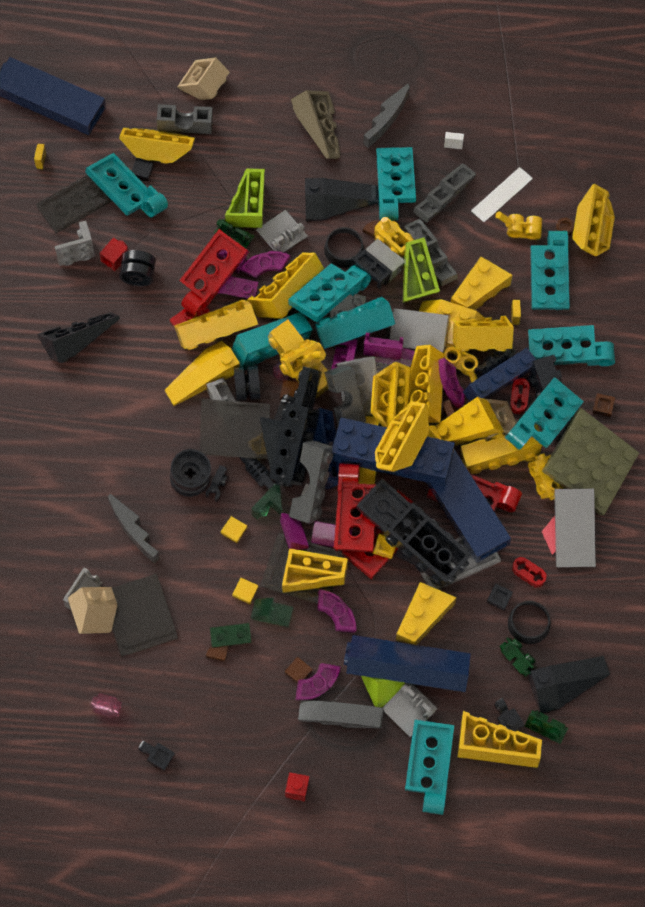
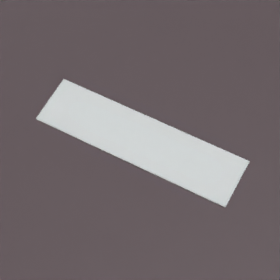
(501, 194)

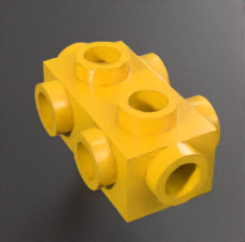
(392, 236)
(307, 355)
(544, 484)

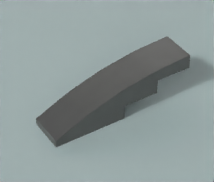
(389, 112)
(444, 193)
(442, 269)
(130, 523)
(341, 714)

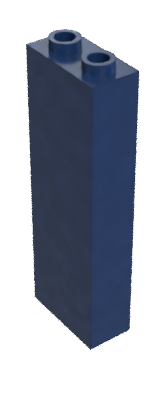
(50, 96)
(470, 512)
(407, 663)

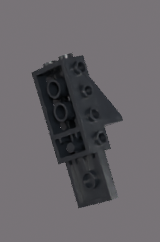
(285, 438)
(414, 534)

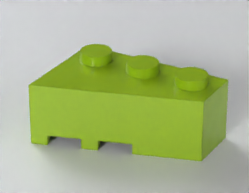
(248, 202)
(419, 274)

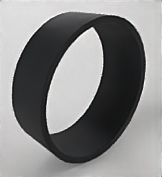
(342, 262)
(528, 639)

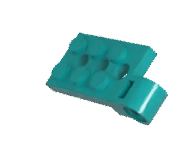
(386, 186)
(149, 199)
(557, 244)
(353, 281)
(596, 354)
(535, 415)
(435, 795)

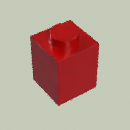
(112, 253)
(297, 786)

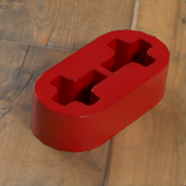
(515, 396)
(531, 568)

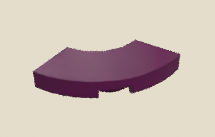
(265, 262)
(450, 383)
(337, 610)
(319, 683)

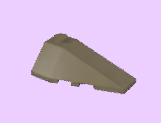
(315, 113)

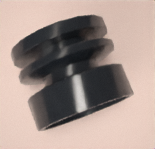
(191, 462)

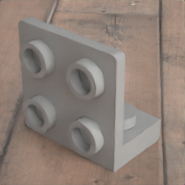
(78, 249)

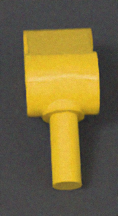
(518, 228)
(462, 358)

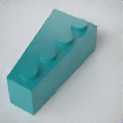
(355, 322)
(253, 346)

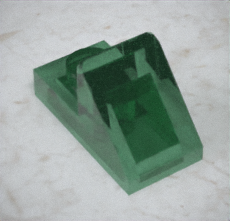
(271, 499)
(271, 612)

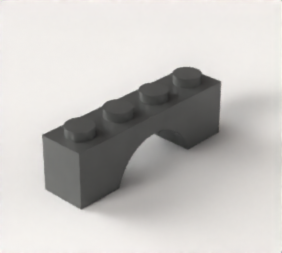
(316, 459)

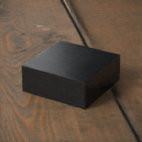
(143, 169)
(499, 597)

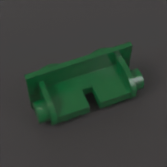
(236, 233)
(230, 635)
(523, 662)
(538, 723)

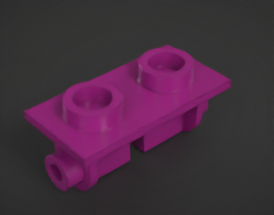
(240, 288)

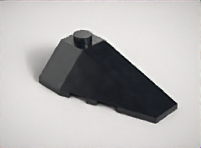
(333, 197)
(68, 342)
(563, 682)

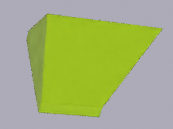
(381, 690)

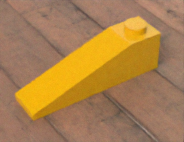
(208, 367)

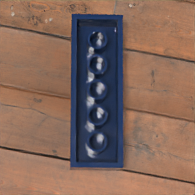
(357, 444)

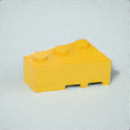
(481, 284)
(483, 335)
(470, 423)
(313, 570)
(423, 613)

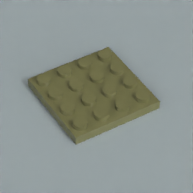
(591, 459)

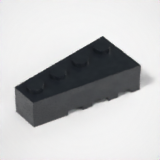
(540, 376)

